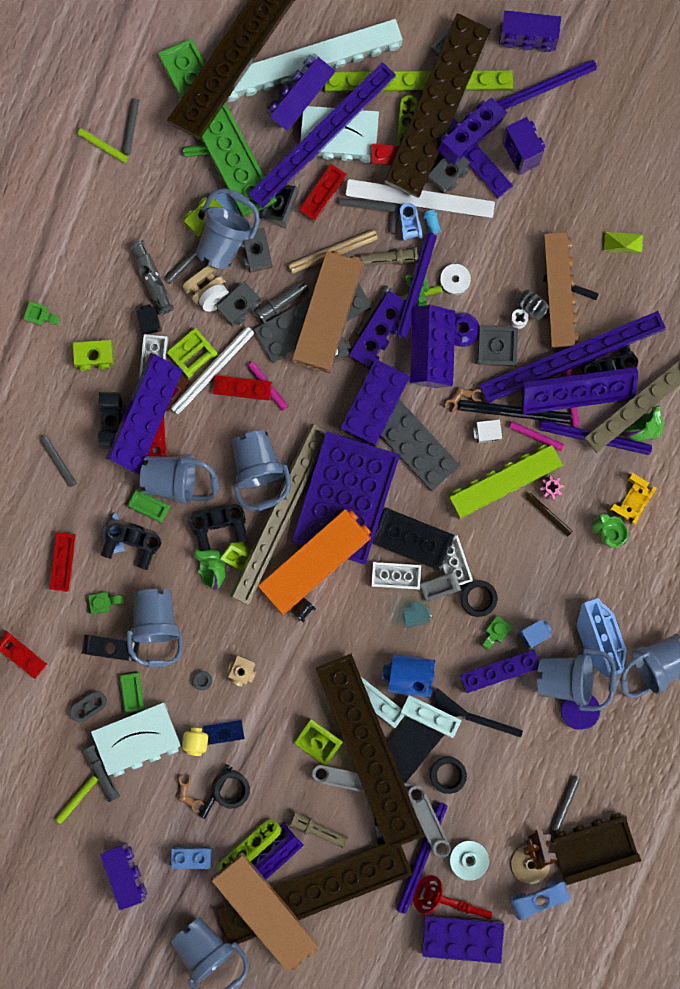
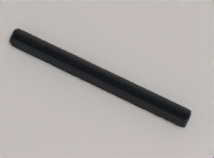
(513, 411)

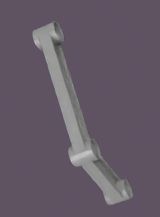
(422, 807)

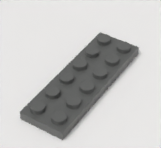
(283, 332)
(418, 447)

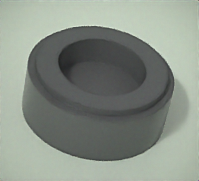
(202, 680)

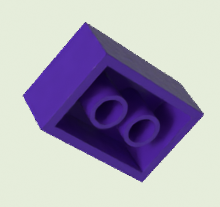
(530, 31)
(523, 145)
(124, 876)

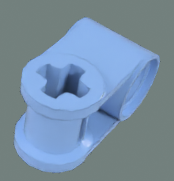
(410, 225)

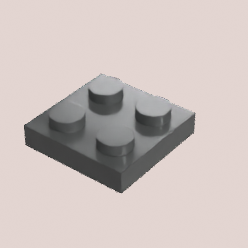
(497, 346)

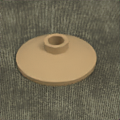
(520, 868)

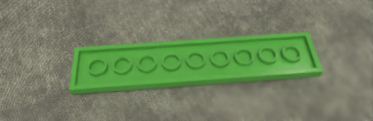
(223, 136)

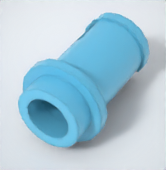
(432, 221)

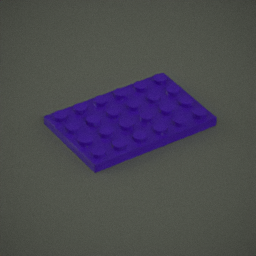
(348, 478)

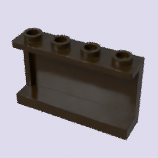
(595, 849)

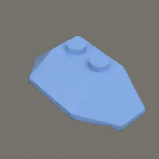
(601, 632)

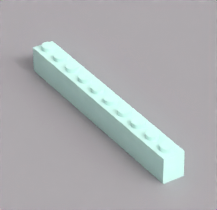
(334, 52)

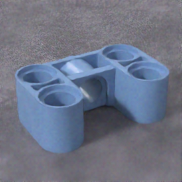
(525, 904)

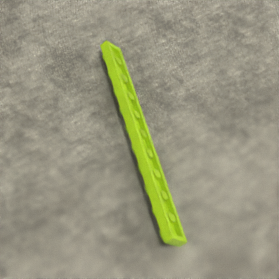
(416, 80)

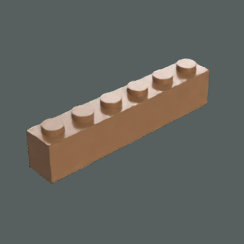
(559, 290)

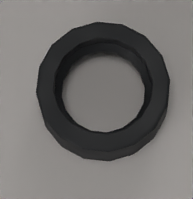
(493, 596)
(461, 782)
(216, 789)

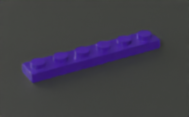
(486, 169)

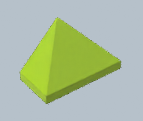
(623, 242)
(236, 554)

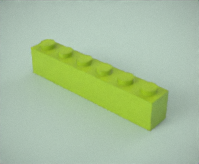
(506, 481)

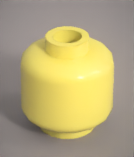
(195, 742)

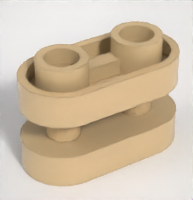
(205, 274)

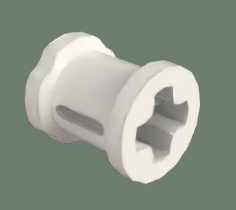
(520, 324)

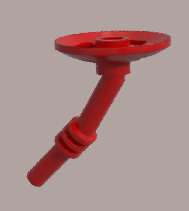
(436, 898)

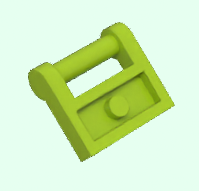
(188, 348)

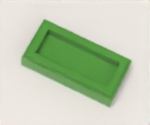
(148, 506)
(132, 693)

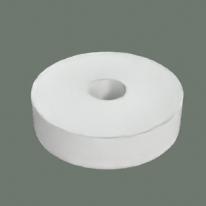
(451, 287)
(213, 297)

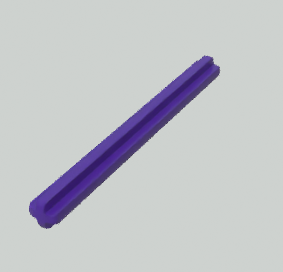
(547, 85)
(416, 285)
(579, 433)
(419, 865)

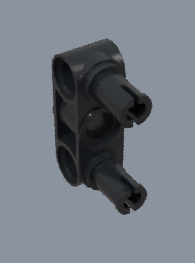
(612, 363)
(216, 519)
(133, 536)
(97, 647)

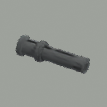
(273, 306)
(97, 765)

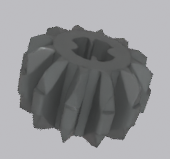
(532, 304)

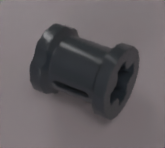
(303, 610)

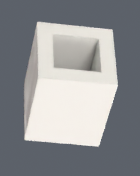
(487, 431)

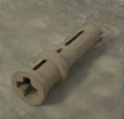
(399, 256)
(309, 824)

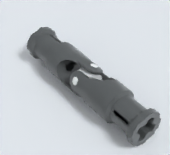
(152, 280)

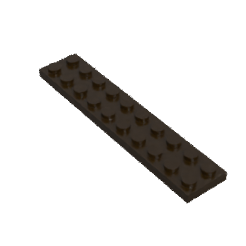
(227, 65)
(437, 105)
(370, 752)
(328, 887)

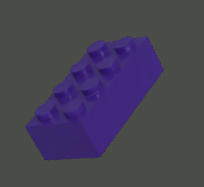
(300, 91)
(432, 346)
(375, 403)
(463, 939)

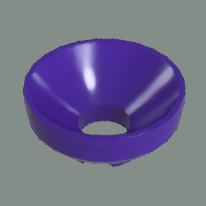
(468, 338)

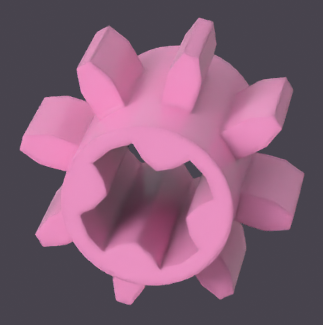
(555, 483)

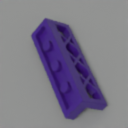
(281, 852)

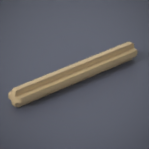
(342, 247)

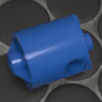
(409, 675)

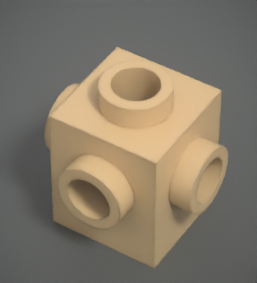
(234, 669)

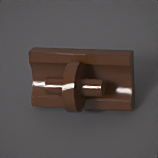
(537, 849)

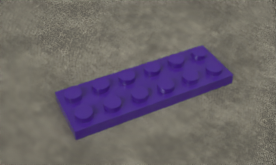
(579, 390)
(144, 413)

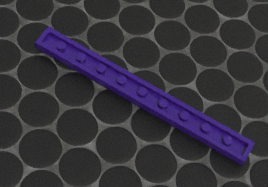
(322, 135)
(573, 356)

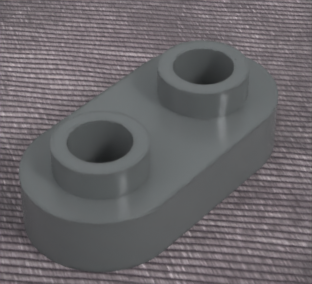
(88, 706)

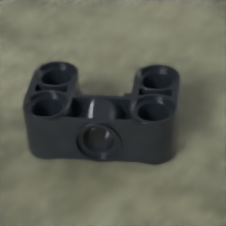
(111, 405)

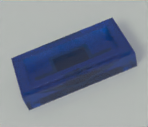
(224, 732)

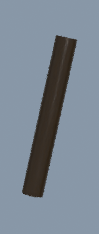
(547, 513)

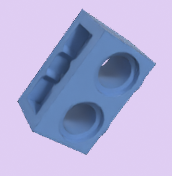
(535, 633)
(191, 858)

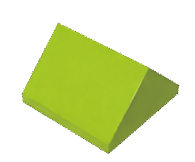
(318, 742)

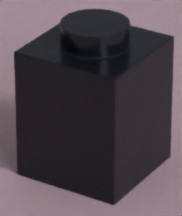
(148, 320)

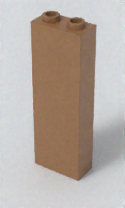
(328, 311)
(265, 912)

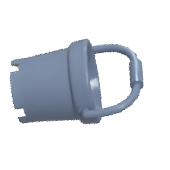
(224, 230)
(257, 466)
(175, 478)
(153, 623)
(656, 665)
(573, 679)
(205, 952)

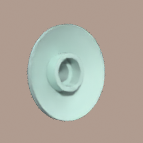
(476, 868)

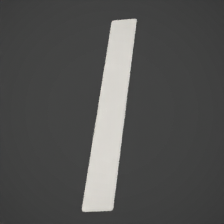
(427, 199)

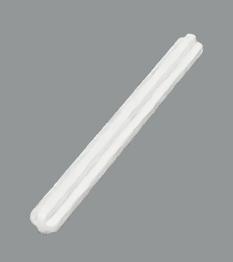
(212, 370)

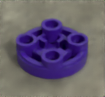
(579, 719)

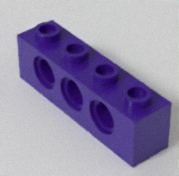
(455, 150)
(390, 303)
(500, 671)

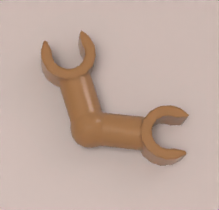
(462, 392)
(183, 795)

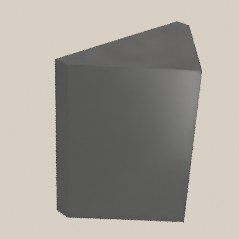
(281, 211)

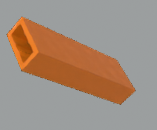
(315, 561)

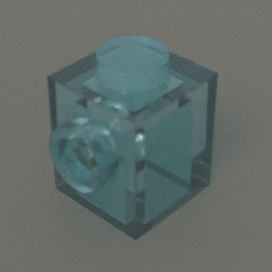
(417, 615)

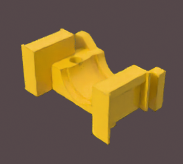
(634, 500)

